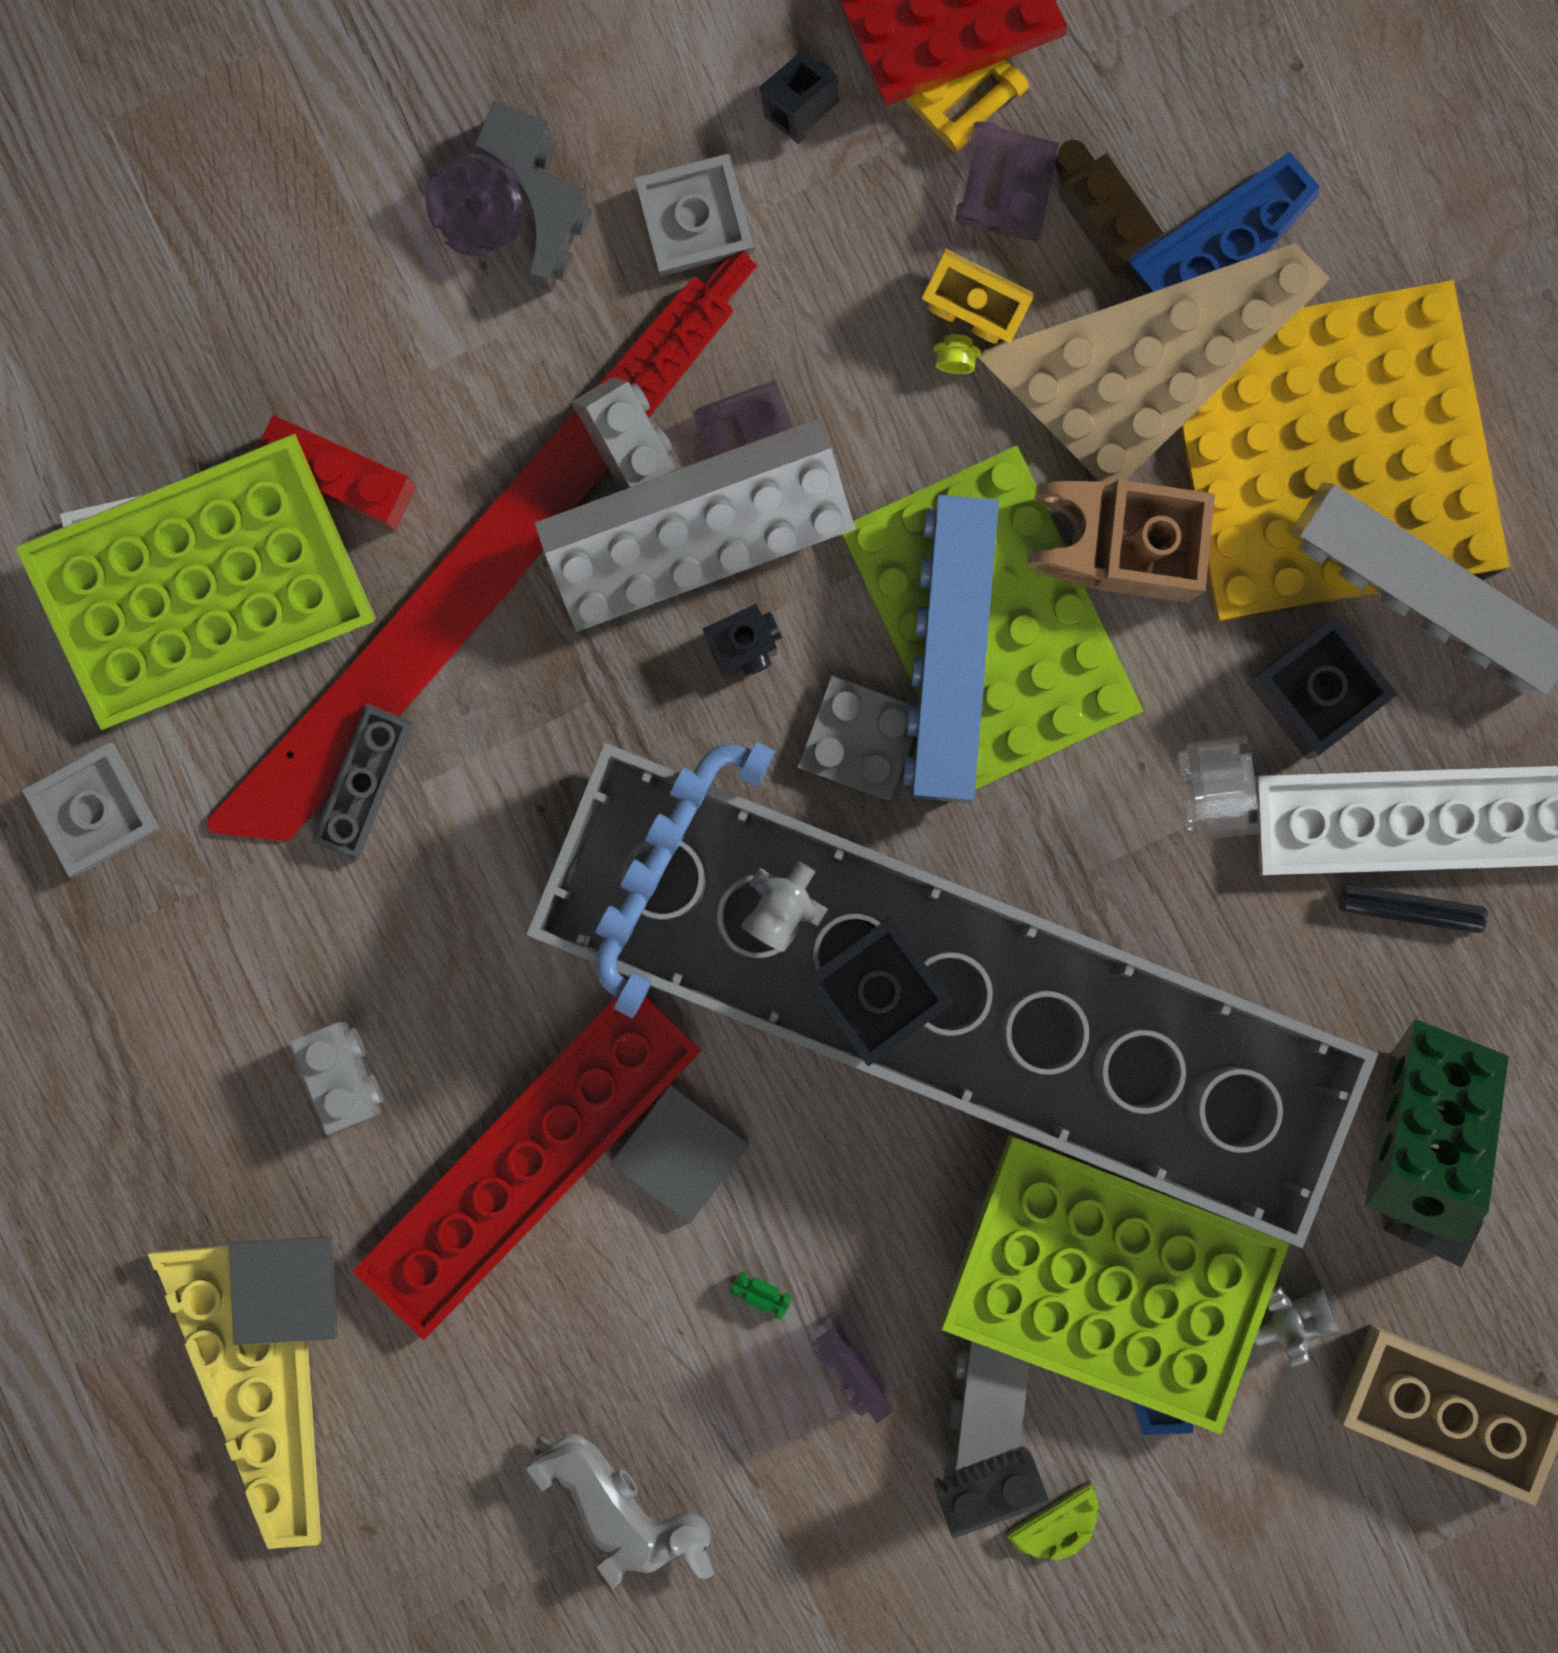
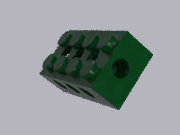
(1449, 1185)

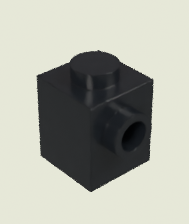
(743, 641)

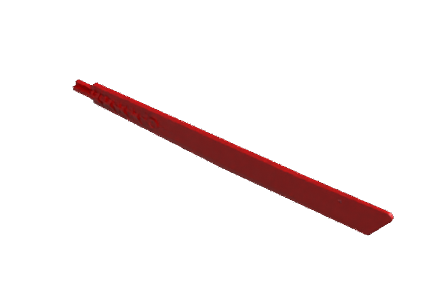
(470, 580)

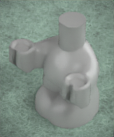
(782, 906)
(1298, 1322)

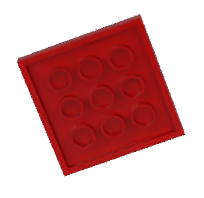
(932, 42)

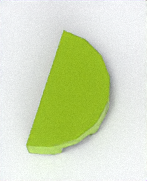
(1059, 1528)

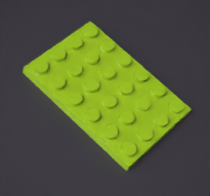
(196, 582)
(1047, 653)
(1113, 1285)

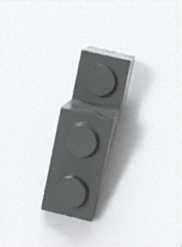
(557, 205)

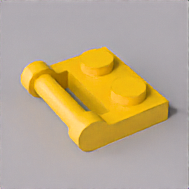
(938, 101)

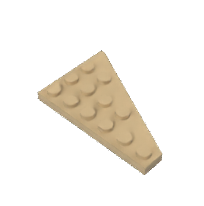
(1142, 368)

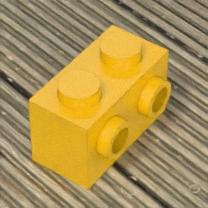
(976, 296)

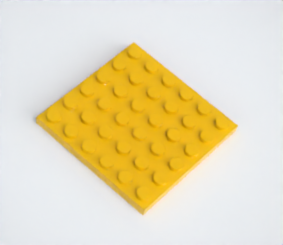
(1353, 398)

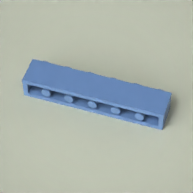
(954, 649)

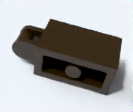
(1105, 206)

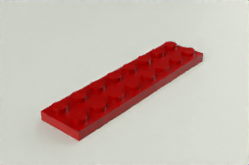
(525, 1163)

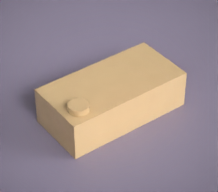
(1451, 1414)

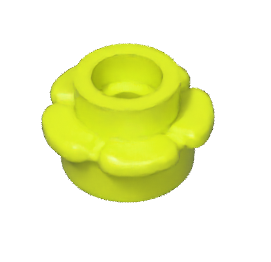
(956, 354)

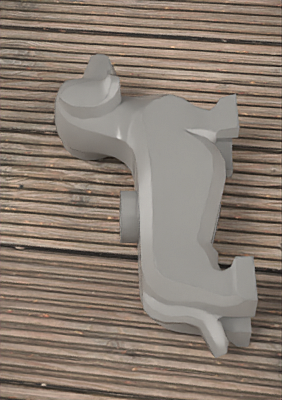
(614, 1517)

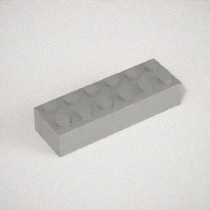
(696, 525)

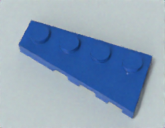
(1233, 228)

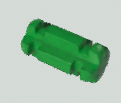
(760, 1295)

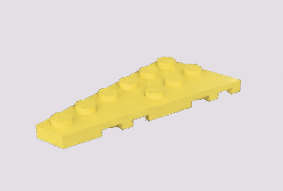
(254, 1392)

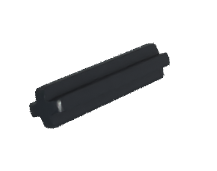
(1413, 908)

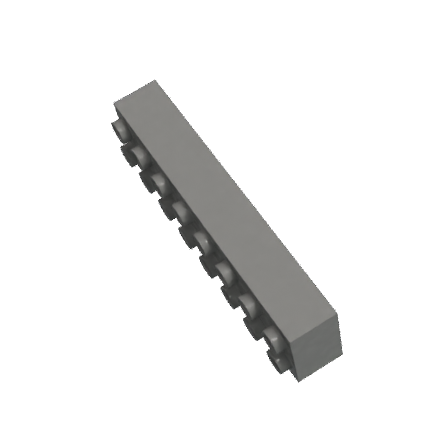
(1042, 1023)

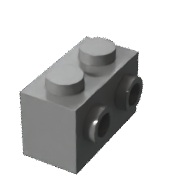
(623, 433)
(337, 1076)

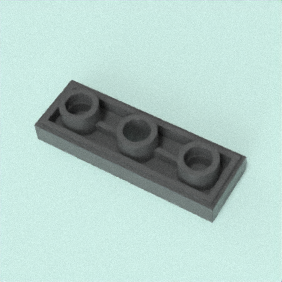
(373, 752)

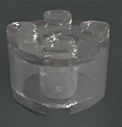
(1220, 788)

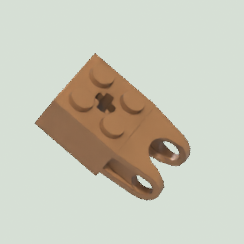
(1112, 540)

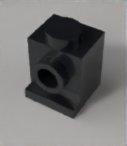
(799, 95)

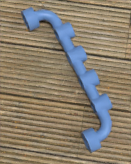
(643, 878)

